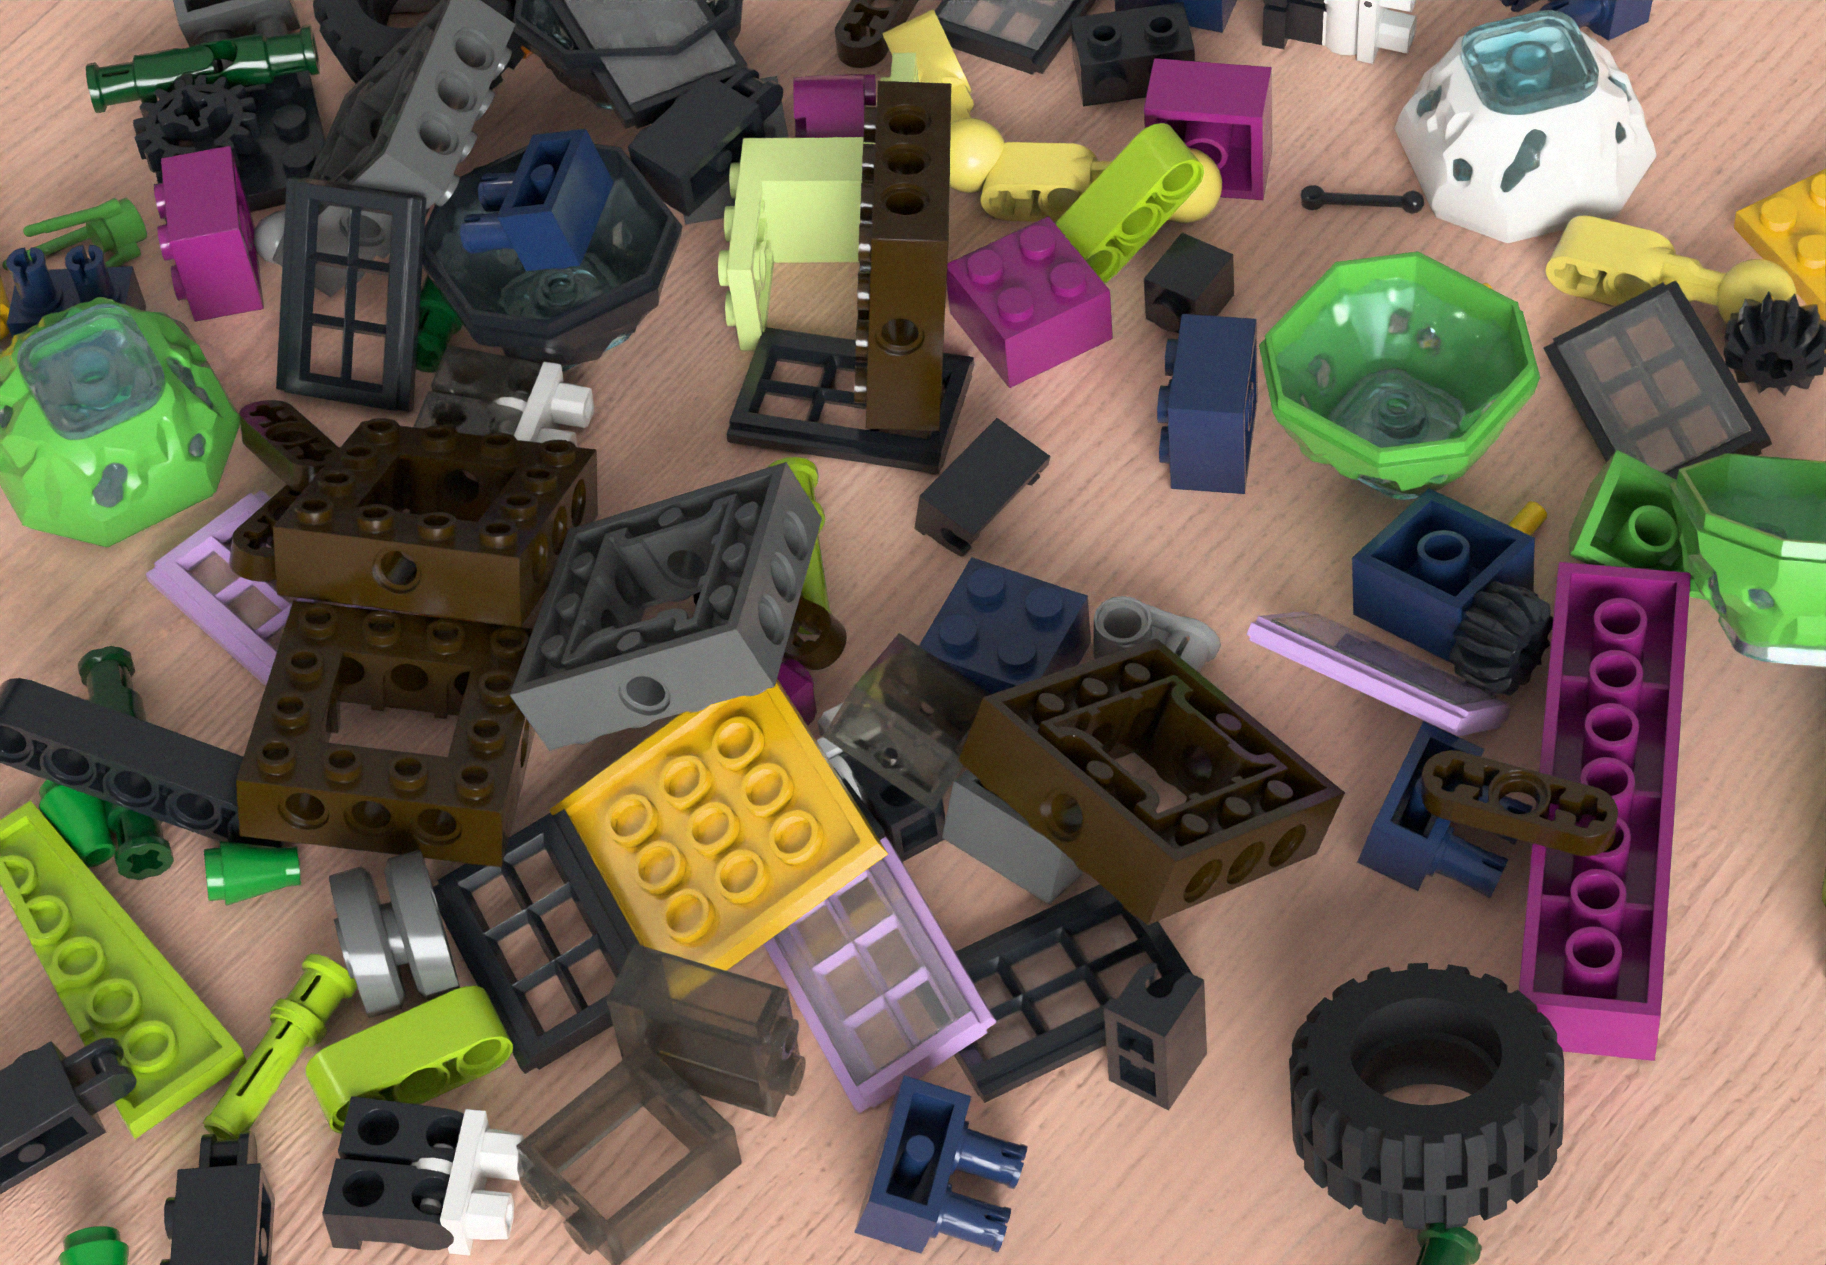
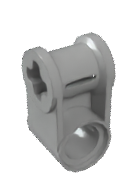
(1140, 622)

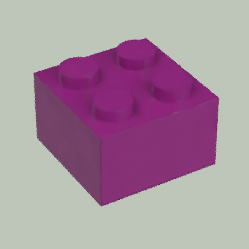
(1221, 113)
(208, 234)
(1029, 301)

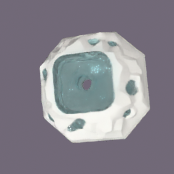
(1525, 129)

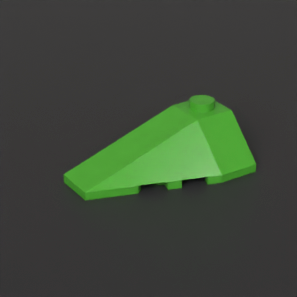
(1629, 520)

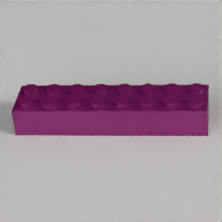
(1614, 725)

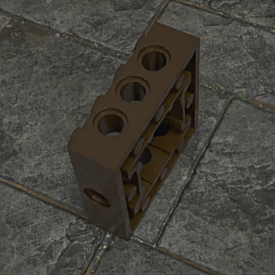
(903, 255)
(474, 545)
(1053, 761)
(382, 799)

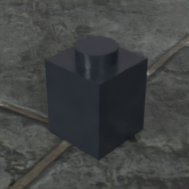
(1188, 280)

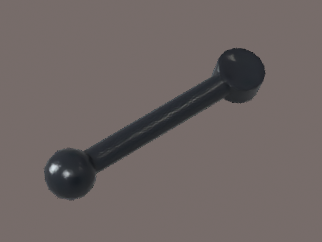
(1314, 197)

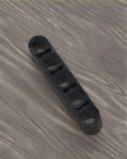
(121, 760)

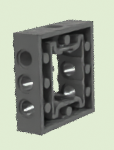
(409, 124)
(606, 670)

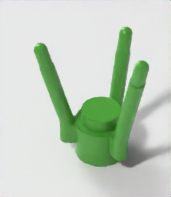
(111, 226)

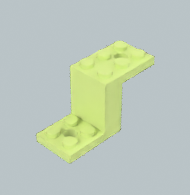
(791, 206)

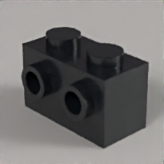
(1119, 47)

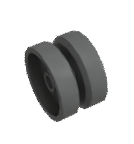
(390, 934)

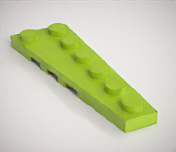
(111, 974)

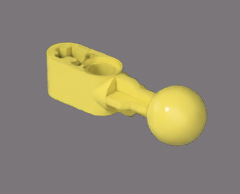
(974, 142)
(1049, 177)
(1621, 261)

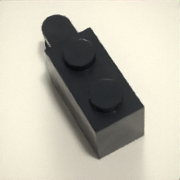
(701, 134)
(54, 1102)
(222, 1207)

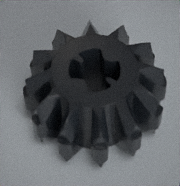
(1776, 343)
(1501, 638)

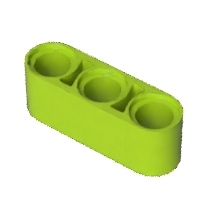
(1131, 199)
(412, 1054)

